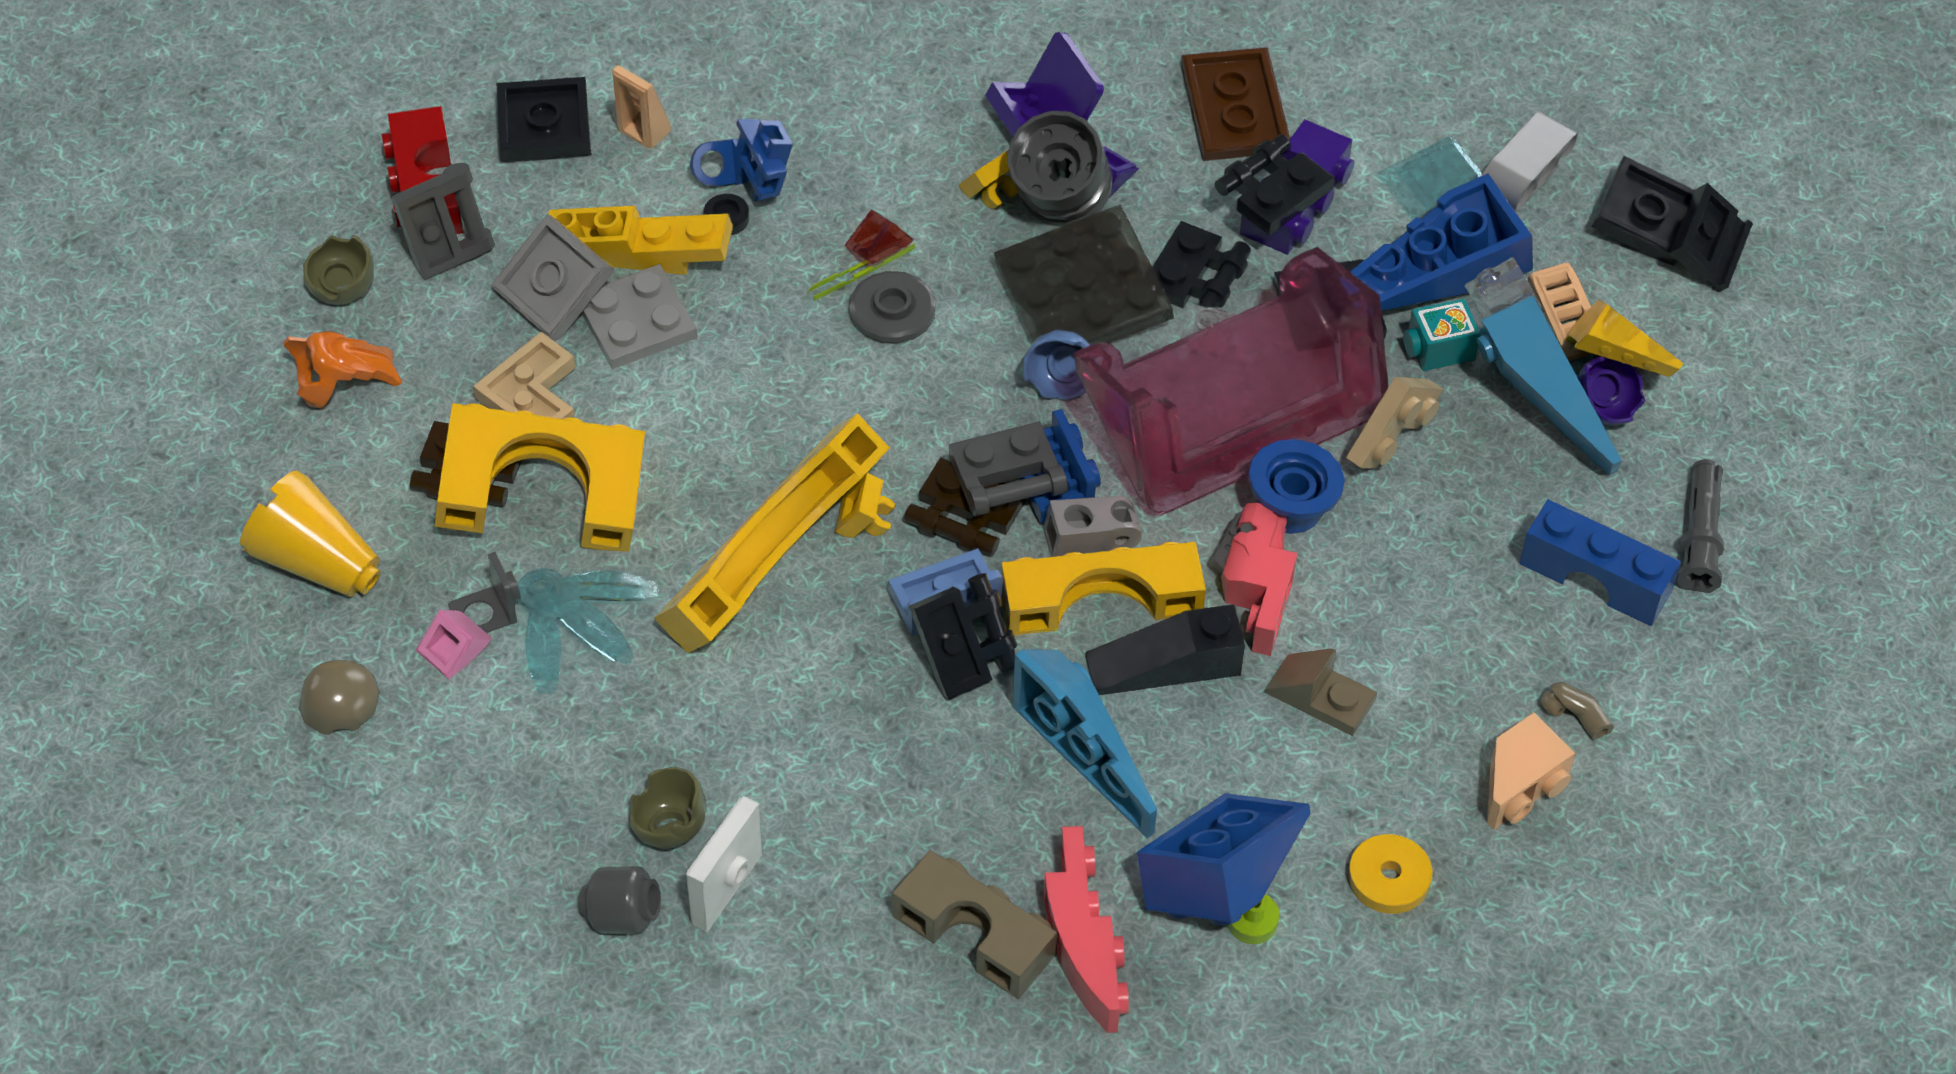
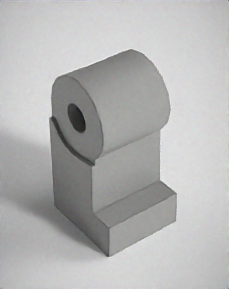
(1091, 525)

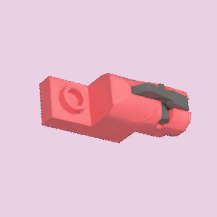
(1257, 571)

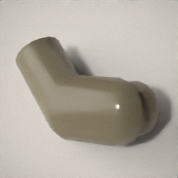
(1582, 704)

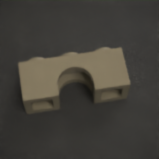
(945, 895)

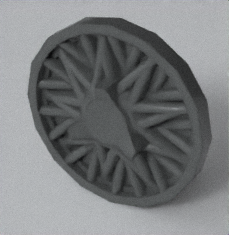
(892, 306)

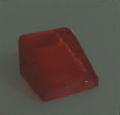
(877, 238)

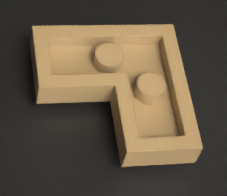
(525, 380)
(1404, 405)

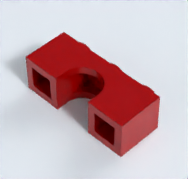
(418, 145)

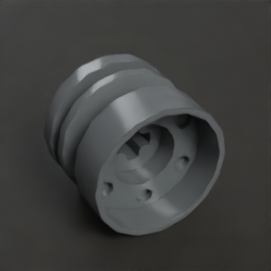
(1057, 146)

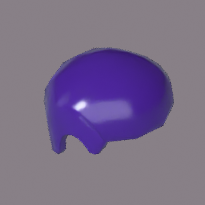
(1612, 389)

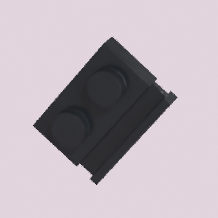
(1711, 238)

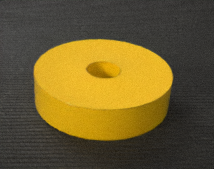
(1388, 894)

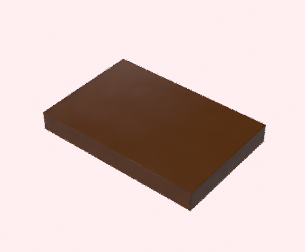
(1233, 101)

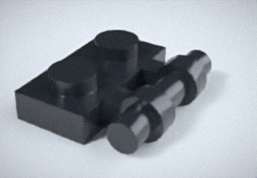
(1283, 193)
(1186, 261)
(952, 642)

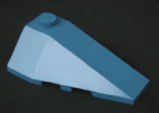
(1537, 367)
(1071, 717)

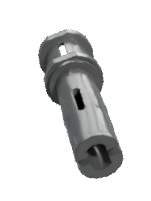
(1702, 542)

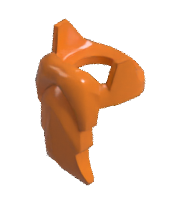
(337, 359)

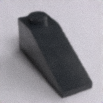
(1171, 652)

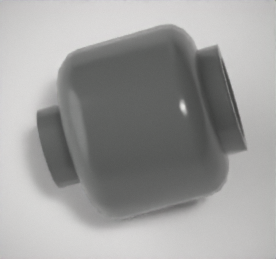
(620, 900)

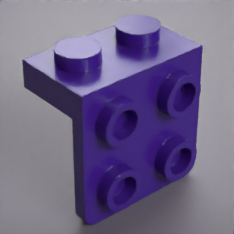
(1058, 83)

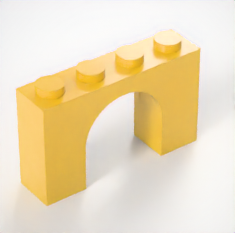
(599, 455)

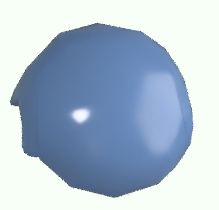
(1052, 365)

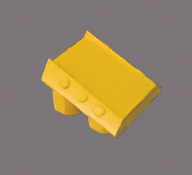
(1612, 336)

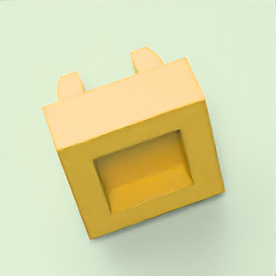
(987, 179)
(861, 506)

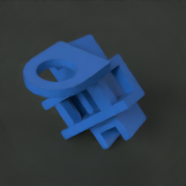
(755, 157)

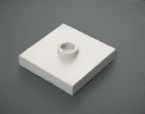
(724, 863)

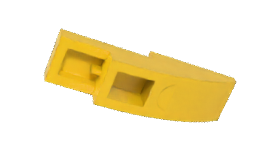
(641, 243)

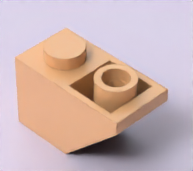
(1524, 767)

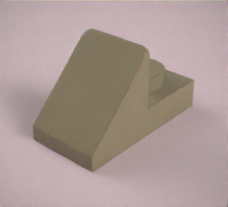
(1313, 687)

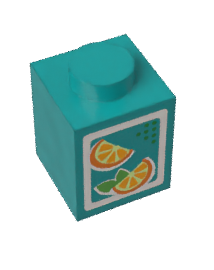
(1442, 335)

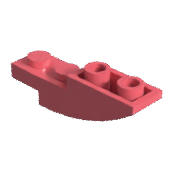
(1084, 938)

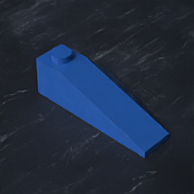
(1449, 247)

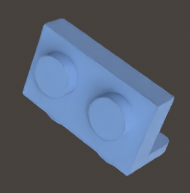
(938, 577)

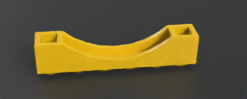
(754, 548)

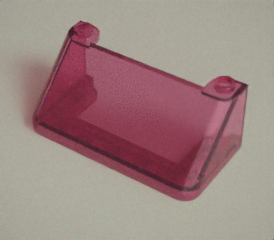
(1277, 372)

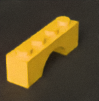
(1159, 577)

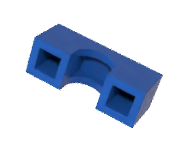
(1632, 572)

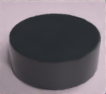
(733, 206)

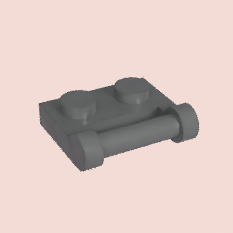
(430, 227)
(1003, 458)

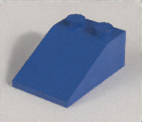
(1220, 857)

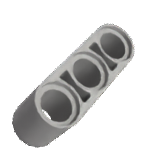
(1530, 158)

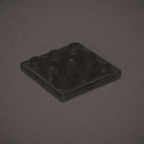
(1085, 280)

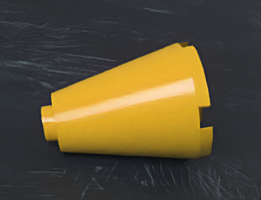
(310, 538)

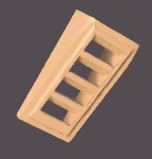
(638, 109)
(1557, 286)

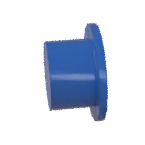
(1296, 482)

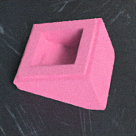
(452, 642)

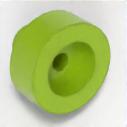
(1258, 923)

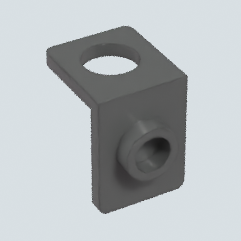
(499, 597)

